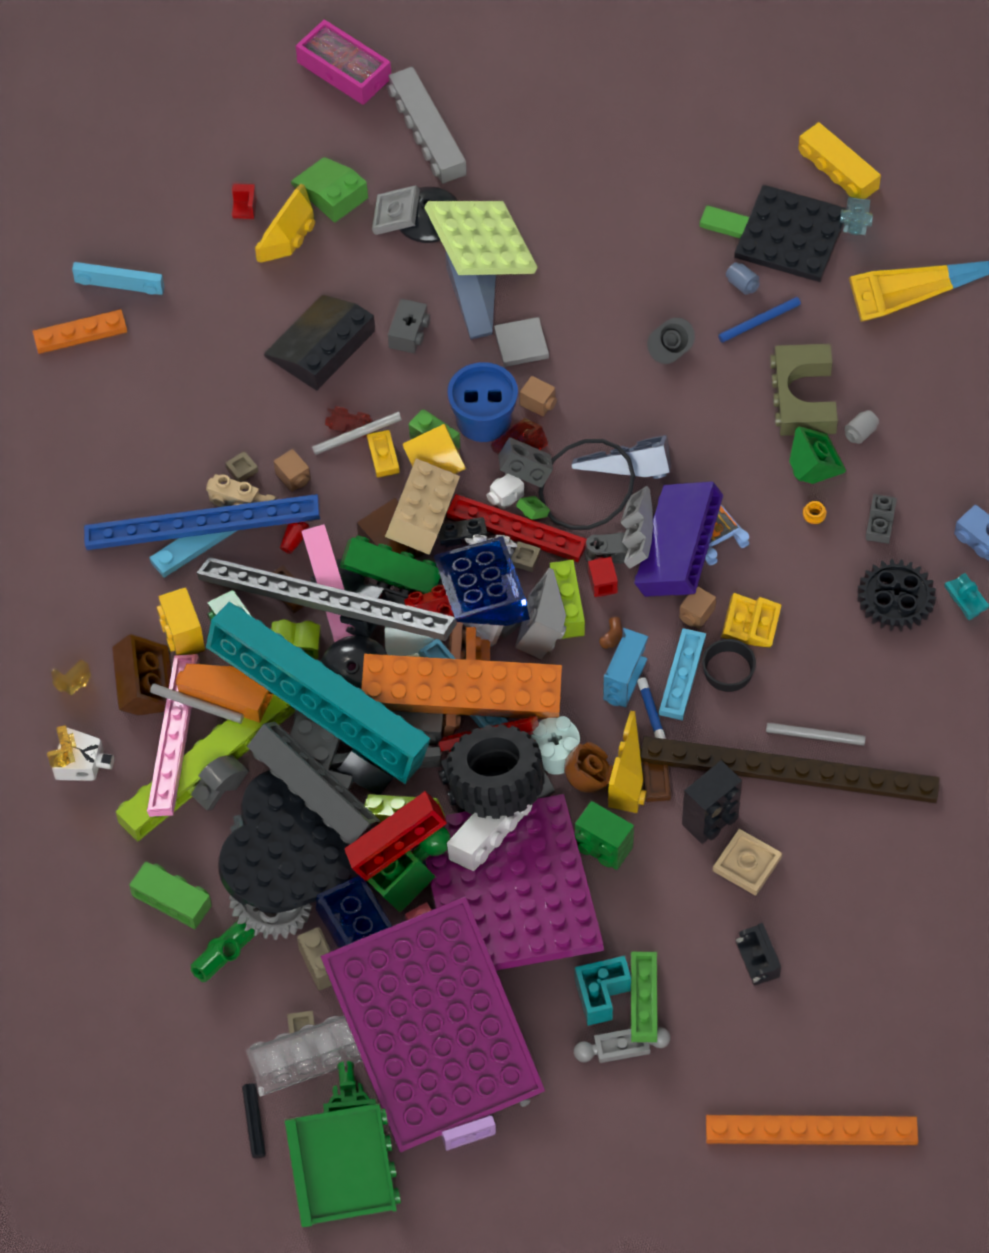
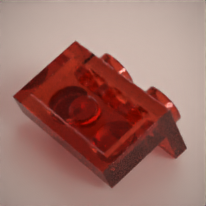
(525, 432)

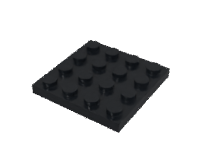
(790, 233)

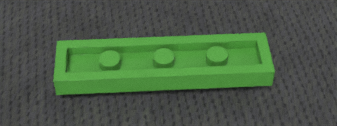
(643, 996)

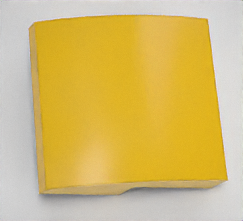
(436, 449)
(751, 620)

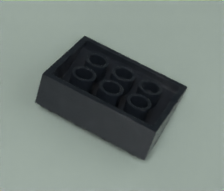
(322, 340)

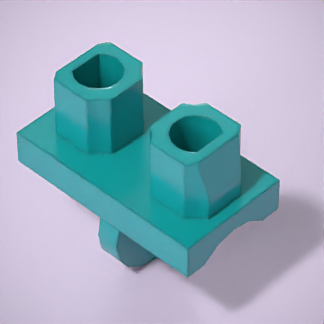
(967, 596)

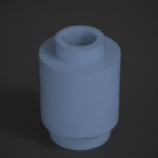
(742, 278)

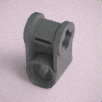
(606, 546)

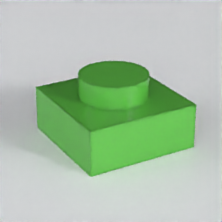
(533, 507)

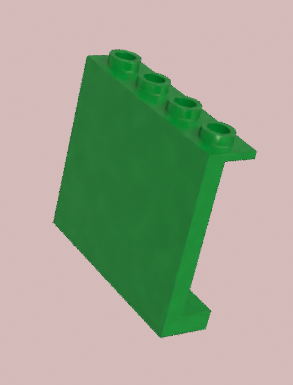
(341, 1164)

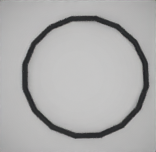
(618, 510)

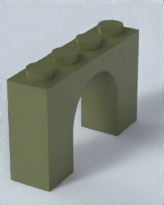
(794, 363)

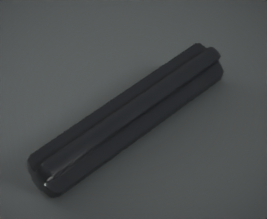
(253, 1120)

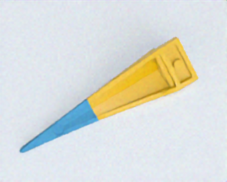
(892, 290)

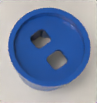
(483, 382)

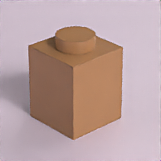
(538, 396)
(292, 470)
(697, 608)

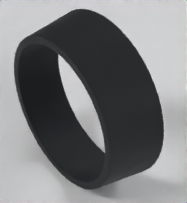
(729, 645)

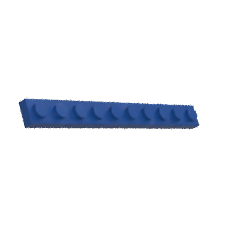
(202, 522)

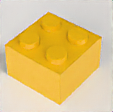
(180, 623)

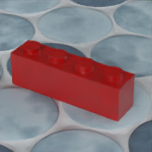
(395, 836)

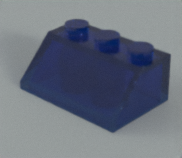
(351, 912)

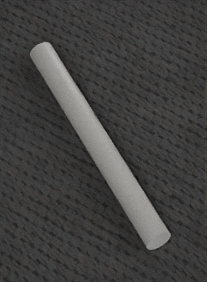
(356, 433)
(197, 703)
(815, 734)

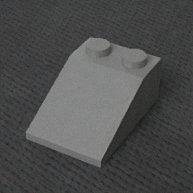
(546, 618)

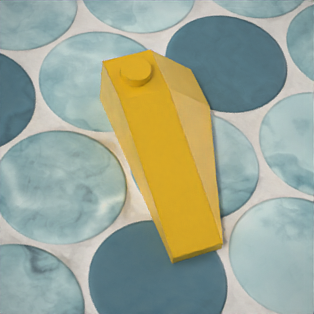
(626, 777)

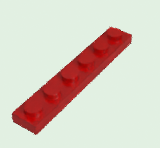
(519, 528)

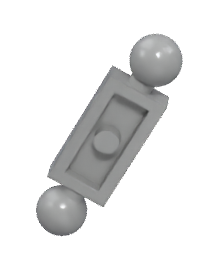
(618, 1046)

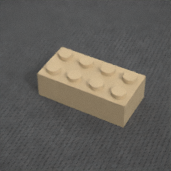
(422, 506)

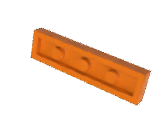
(79, 331)

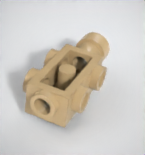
(231, 492)

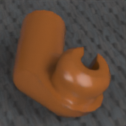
(613, 636)

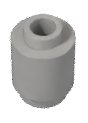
(861, 427)

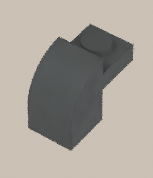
(216, 778)

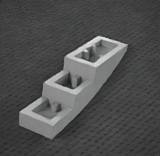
(639, 527)

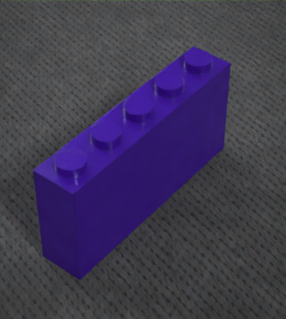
(679, 539)

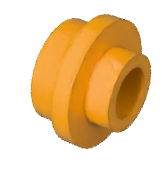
(814, 507)

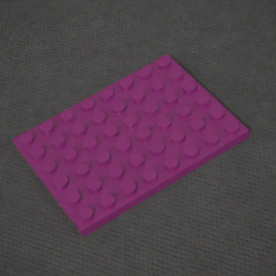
(528, 892)
(432, 1024)

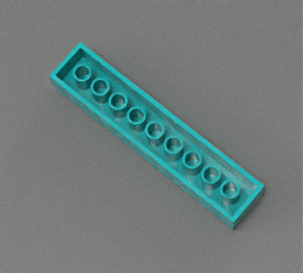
(317, 692)

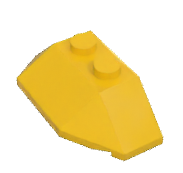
(287, 228)

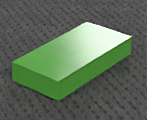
(723, 221)

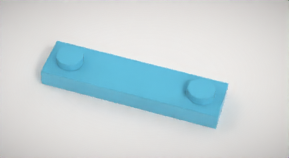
(118, 278)
(183, 551)
(682, 674)

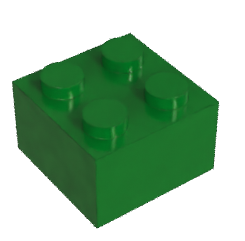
(604, 835)

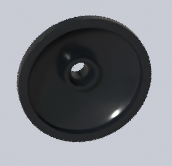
(424, 229)
(351, 651)

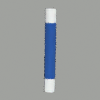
(651, 708)

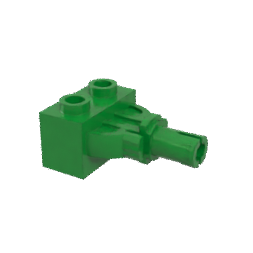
(348, 1097)

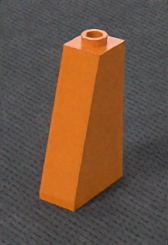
(225, 688)

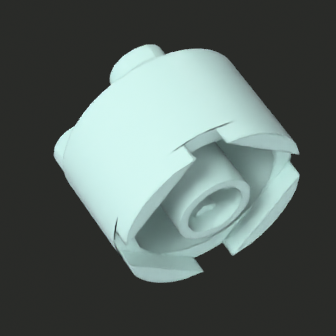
(556, 740)

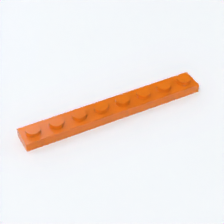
(811, 1130)

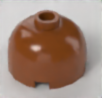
(588, 768)

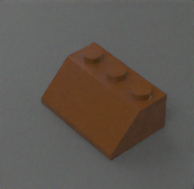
(137, 667)

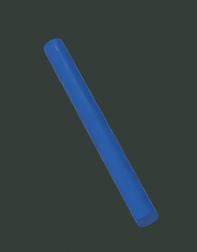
(766, 316)

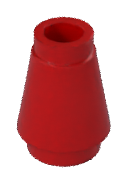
(293, 536)

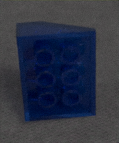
(483, 584)

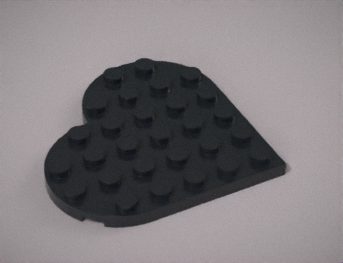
(281, 851)

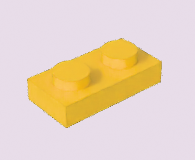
(383, 453)

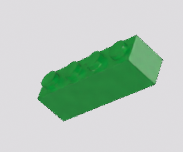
(388, 566)

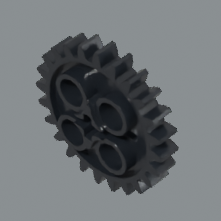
(896, 595)

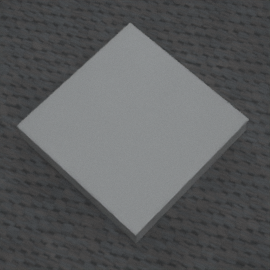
(395, 210)
(521, 342)

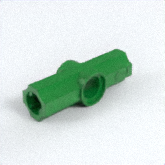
(214, 958)

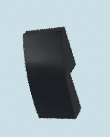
(365, 772)

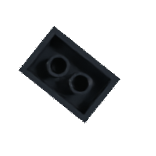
(712, 802)

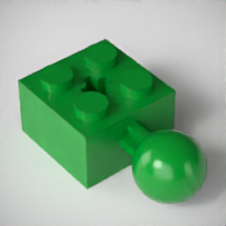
(408, 875)

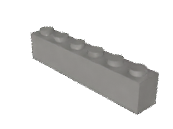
(427, 125)

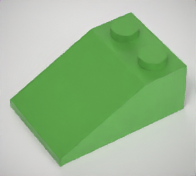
(333, 187)

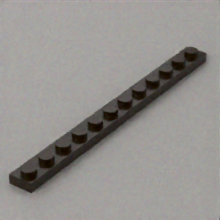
(792, 769)

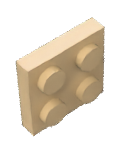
(747, 862)

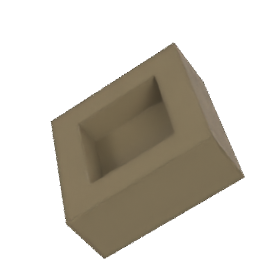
(241, 467)
(525, 556)
(299, 1020)

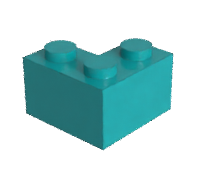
(599, 982)

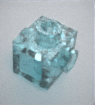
(856, 216)

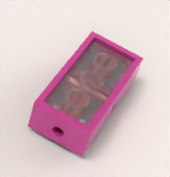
(343, 62)

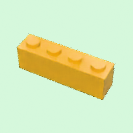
(839, 162)

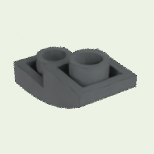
(881, 518)

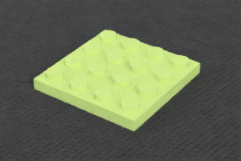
(480, 237)

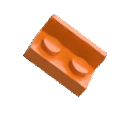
(476, 647)

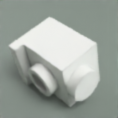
(505, 491)

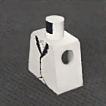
(88, 759)

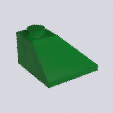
(814, 456)

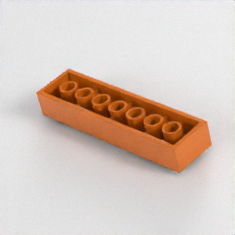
(463, 686)

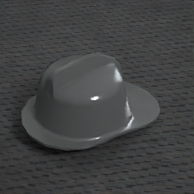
(670, 340)

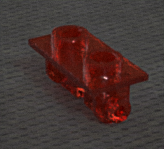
(341, 417)

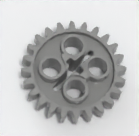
(270, 922)

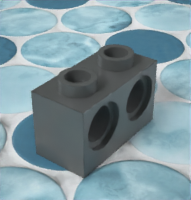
(525, 462)

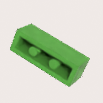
(170, 894)

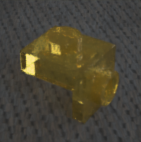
(74, 679)
(63, 756)

